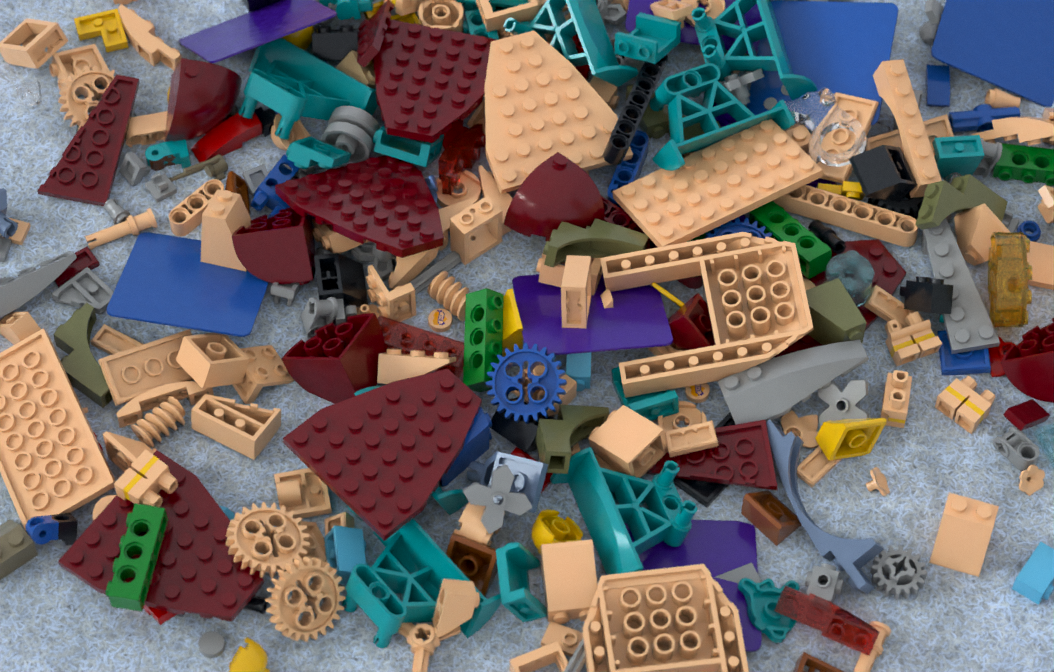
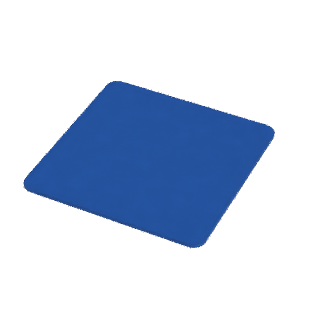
(1001, 44)
(831, 45)
(173, 288)

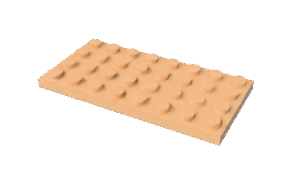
(717, 184)
(45, 438)

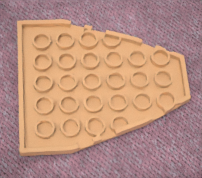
(540, 108)

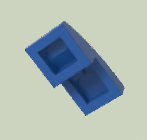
(937, 85)

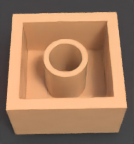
(212, 360)

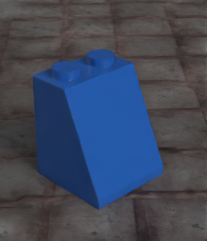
(475, 445)

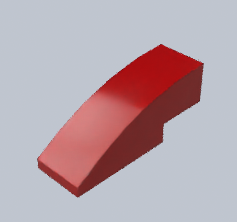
(227, 137)

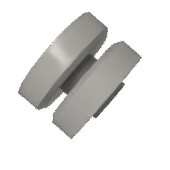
(351, 131)

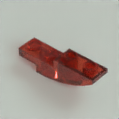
(460, 155)
(828, 618)

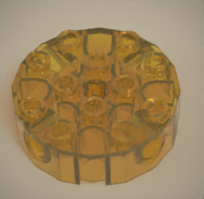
(1009, 279)

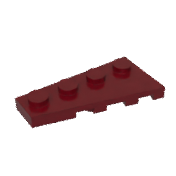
(371, 34)

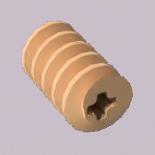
(449, 294)
(159, 422)

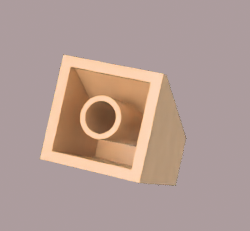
(219, 221)
(629, 442)
(964, 534)
(568, 579)

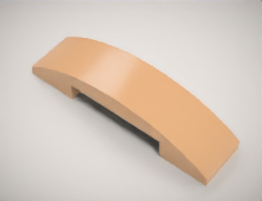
(153, 398)

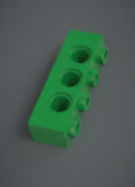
(1025, 164)
(811, 251)
(482, 337)
(134, 593)

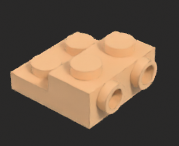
(69, 60)

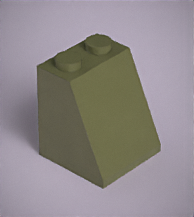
(834, 314)

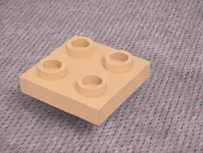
(302, 493)

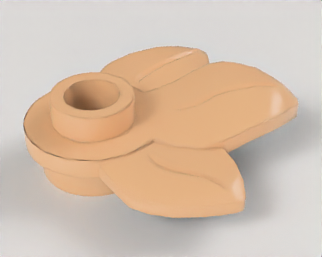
(804, 427)

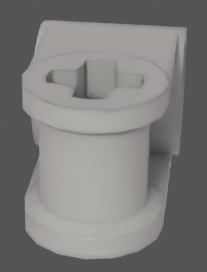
(992, 155)
(318, 314)
(1016, 446)

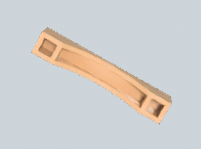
(896, 89)

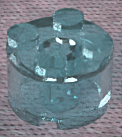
(855, 274)

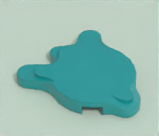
(761, 604)

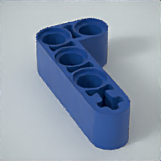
(630, 169)

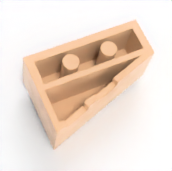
(234, 424)

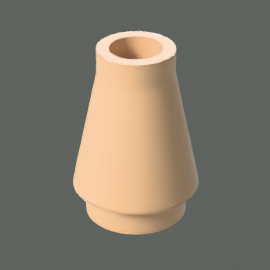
(1000, 99)

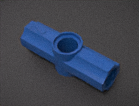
(980, 118)

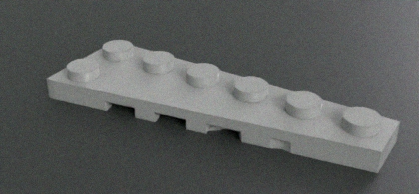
(969, 323)

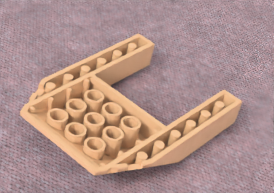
(751, 298)
(663, 624)

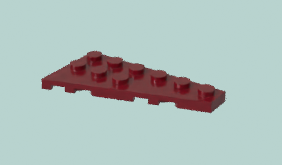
(93, 154)
(739, 460)

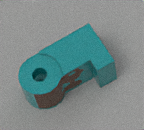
(168, 154)

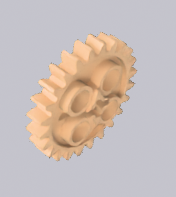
(77, 108)
(248, 545)
(324, 587)

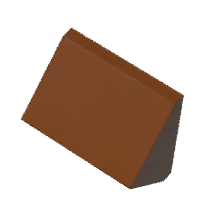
(769, 515)
(474, 560)

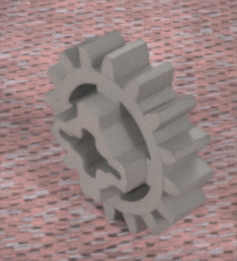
(906, 580)

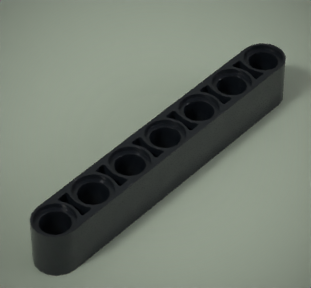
(633, 111)

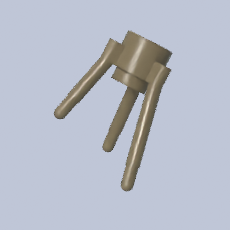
(213, 167)

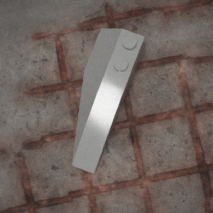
(30, 282)
(782, 382)

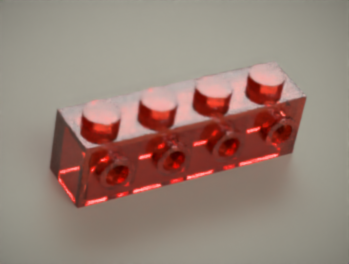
(407, 337)

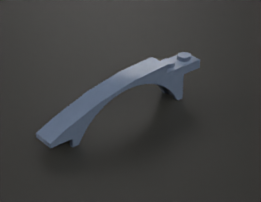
(845, 553)

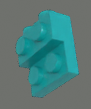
(313, 152)

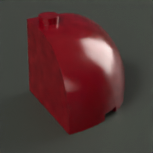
(199, 98)
(554, 194)
(278, 247)
(338, 358)
(1031, 363)

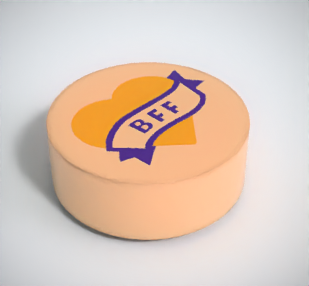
(440, 320)
(697, 393)

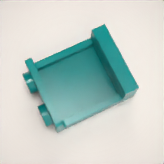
(650, 39)
(407, 149)
(958, 154)
(647, 405)
(513, 568)

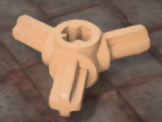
(420, 648)

